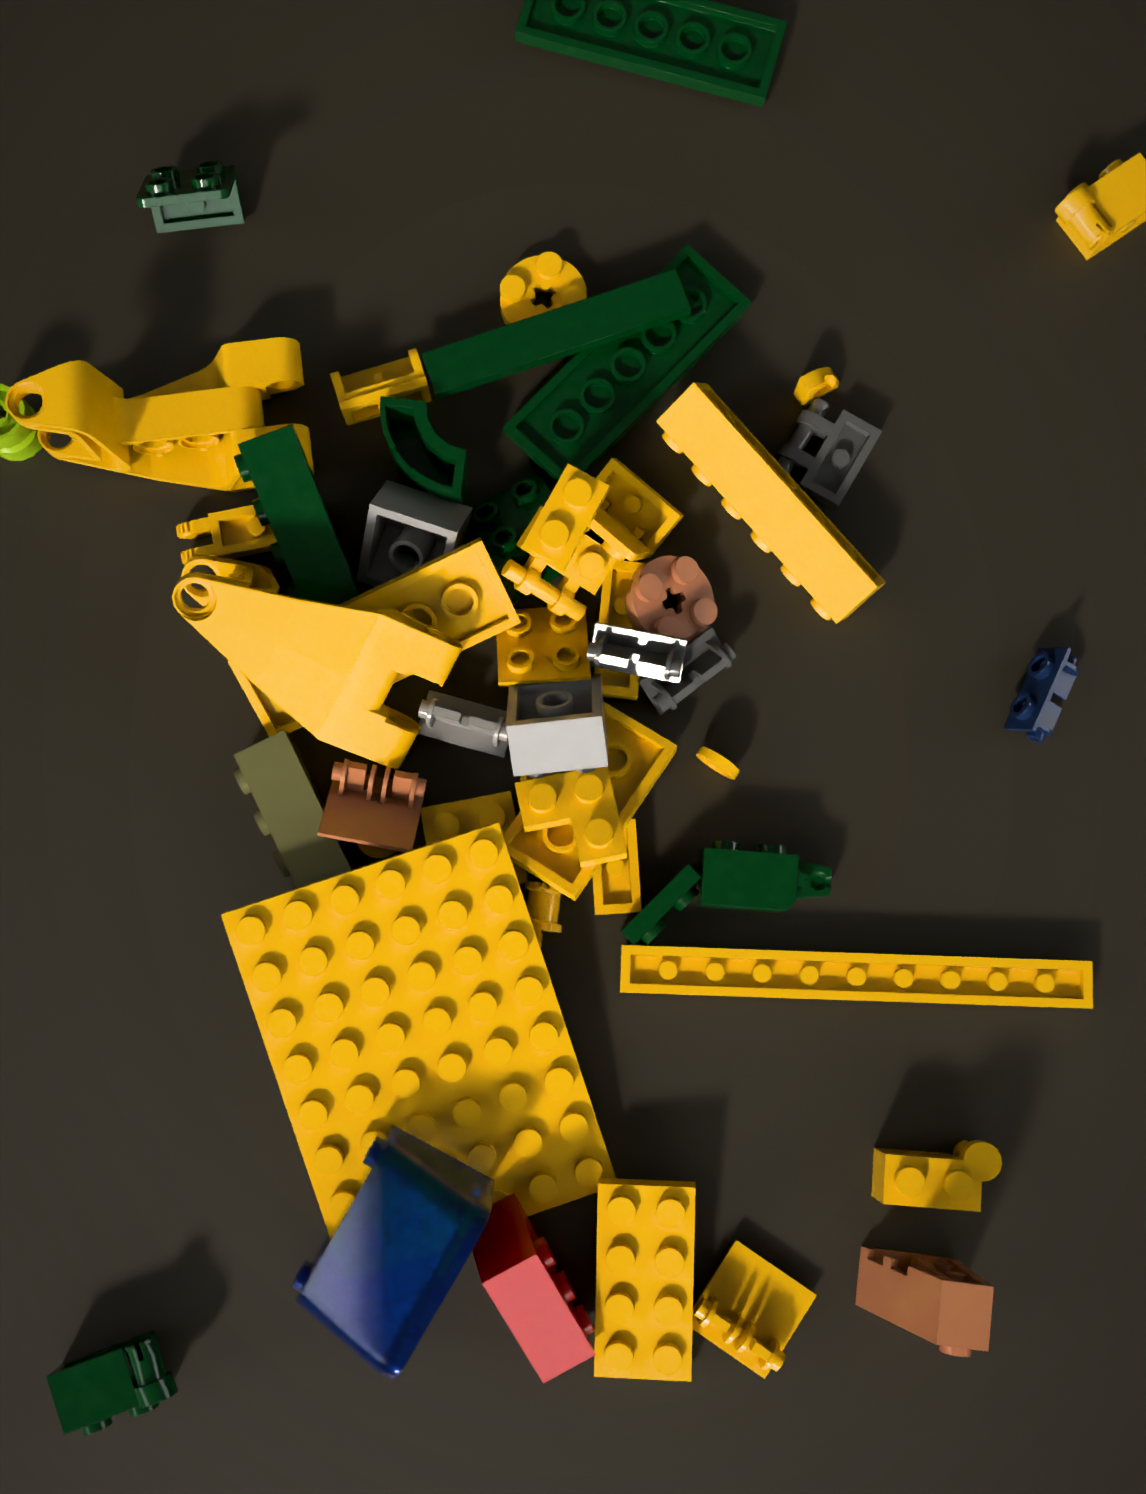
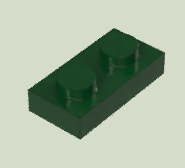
(676, 893)

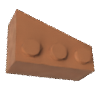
(927, 1297)

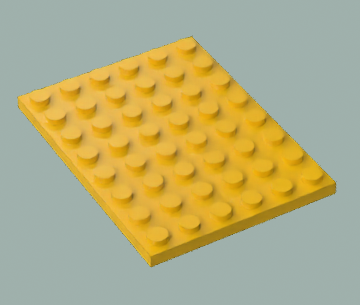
(424, 1009)

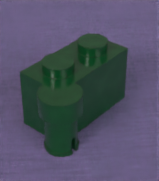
(109, 1383)

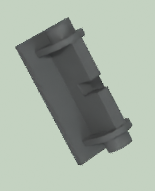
(637, 652)
(702, 661)

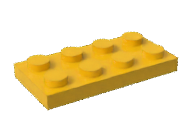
(634, 764)
(644, 1279)

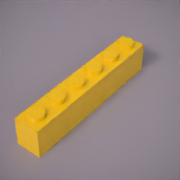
(769, 502)

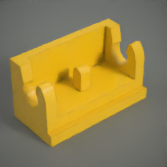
(361, 391)

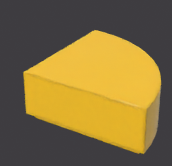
(815, 385)

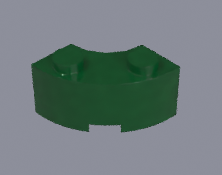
(420, 453)

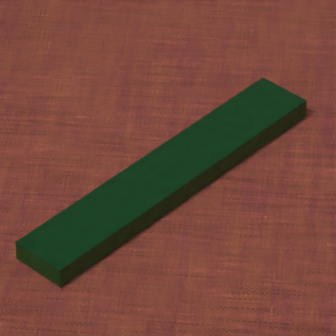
(556, 334)

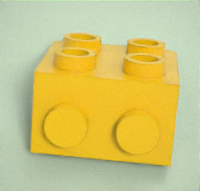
(632, 516)

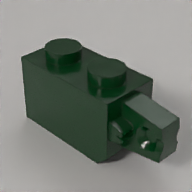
(759, 879)

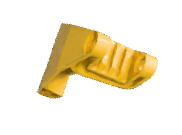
(174, 432)
(315, 657)

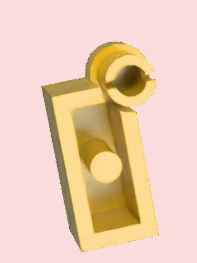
(1107, 208)
(935, 1177)

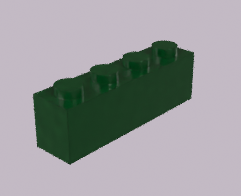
(297, 517)

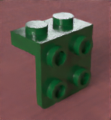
(192, 197)
(503, 521)

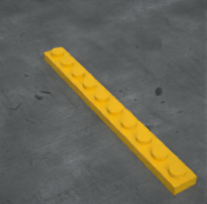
(856, 976)

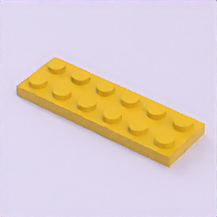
(450, 593)

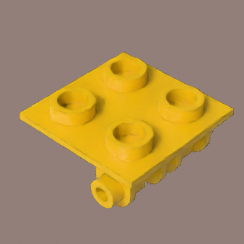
(543, 649)
(751, 1309)

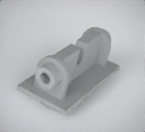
(463, 723)

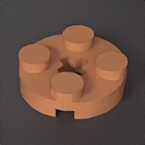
(685, 581)

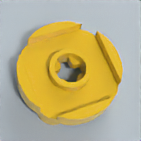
(536, 275)

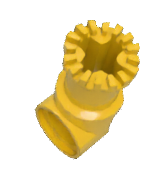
(543, 908)

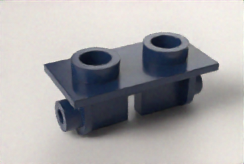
(1049, 674)

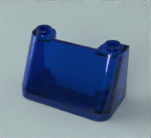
(396, 1250)

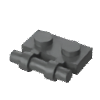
(839, 458)

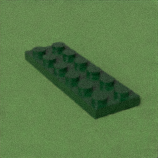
(667, 40)
(617, 383)

